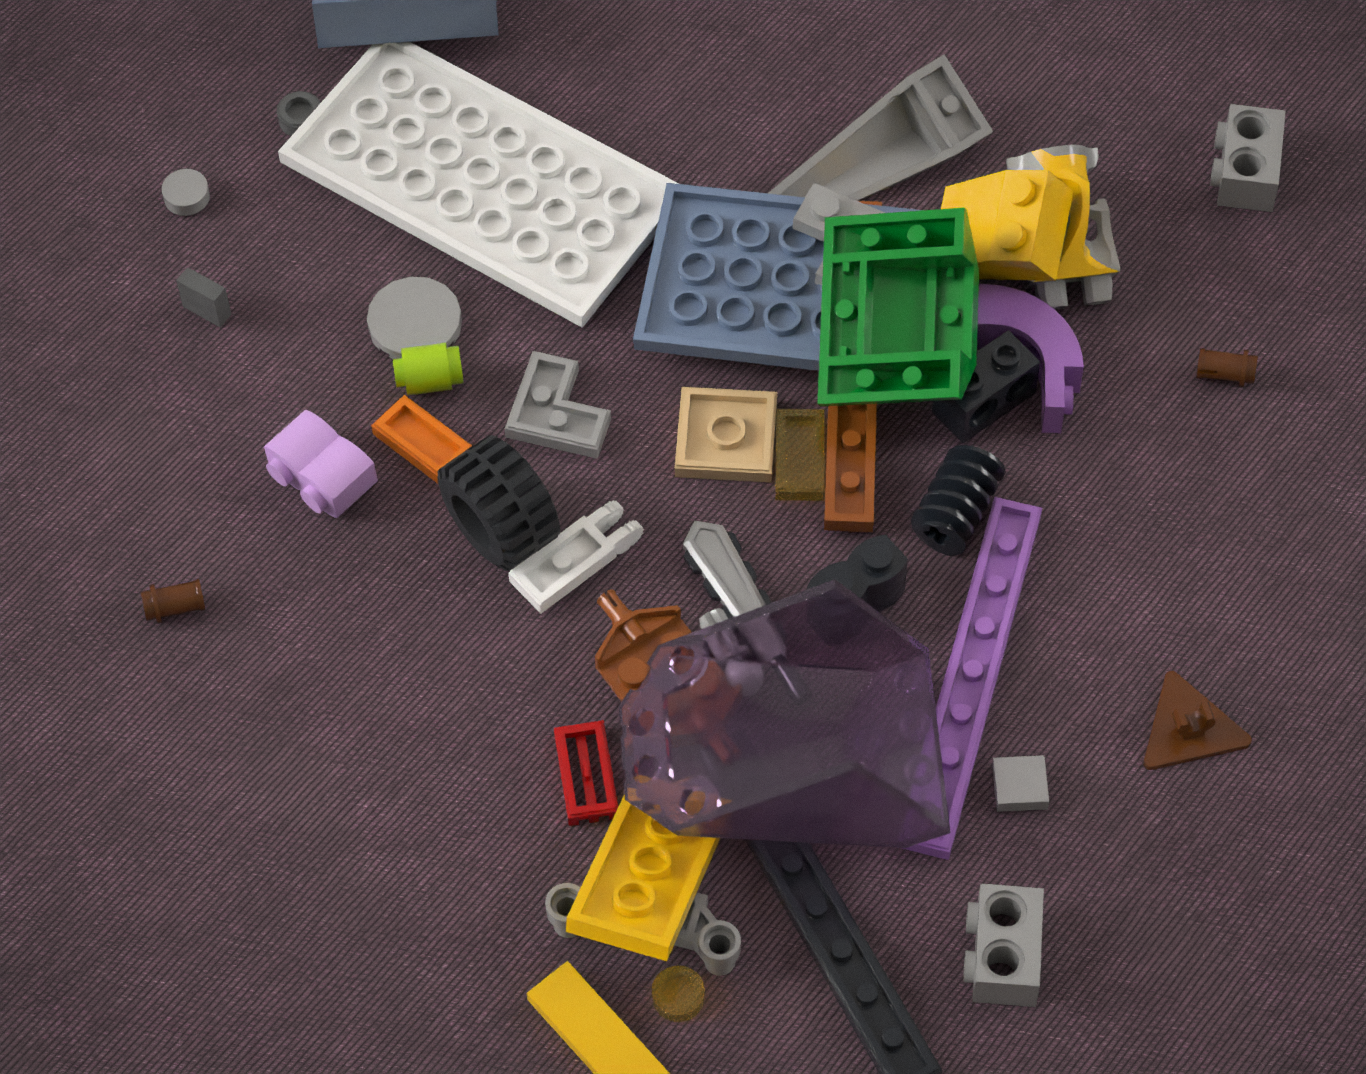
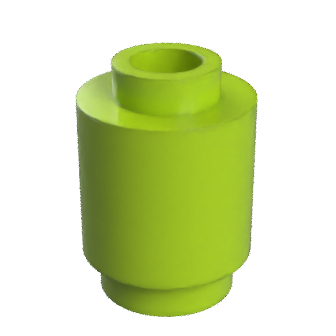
(428, 368)

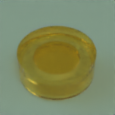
(678, 993)

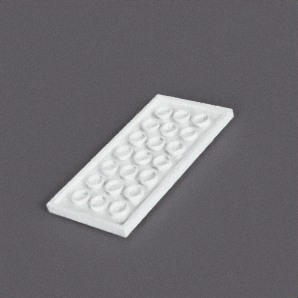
(481, 177)

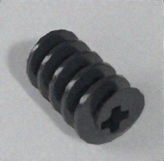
(957, 498)

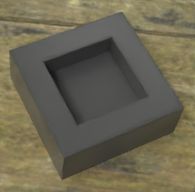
(204, 297)

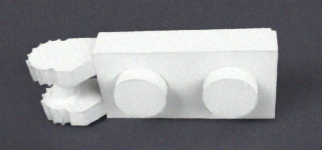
(573, 556)

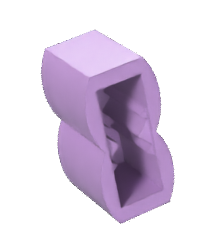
(320, 464)

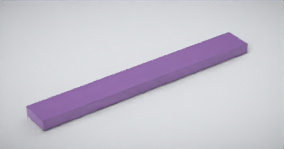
(980, 652)

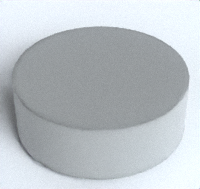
(185, 192)

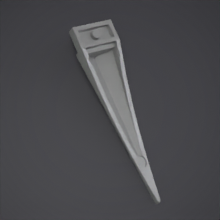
(900, 136)

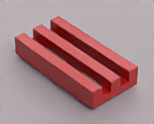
(592, 809)

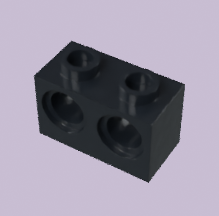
(1001, 381)

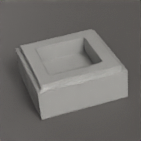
(1020, 783)

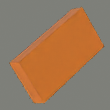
(418, 437)

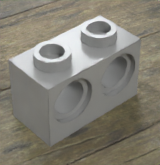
(1250, 157)
(1012, 945)

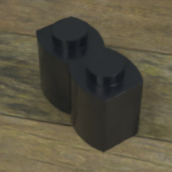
(872, 572)

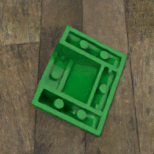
(898, 308)

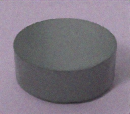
(295, 109)

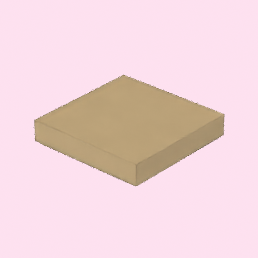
(726, 434)

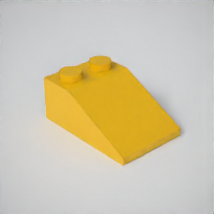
(1015, 222)

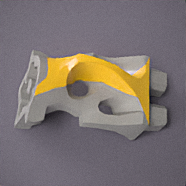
(1081, 260)

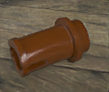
(1227, 366)
(172, 600)

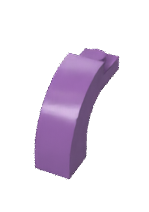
(1045, 336)

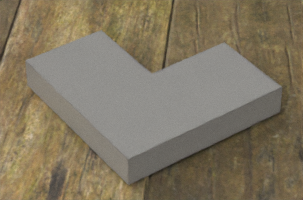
(546, 416)

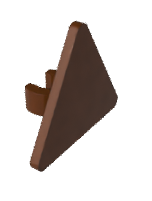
(1189, 727)

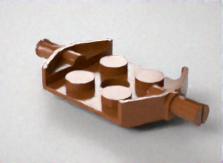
(633, 640)

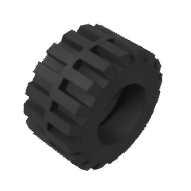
(499, 502)

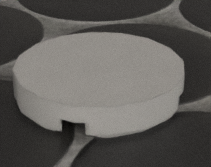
(412, 315)

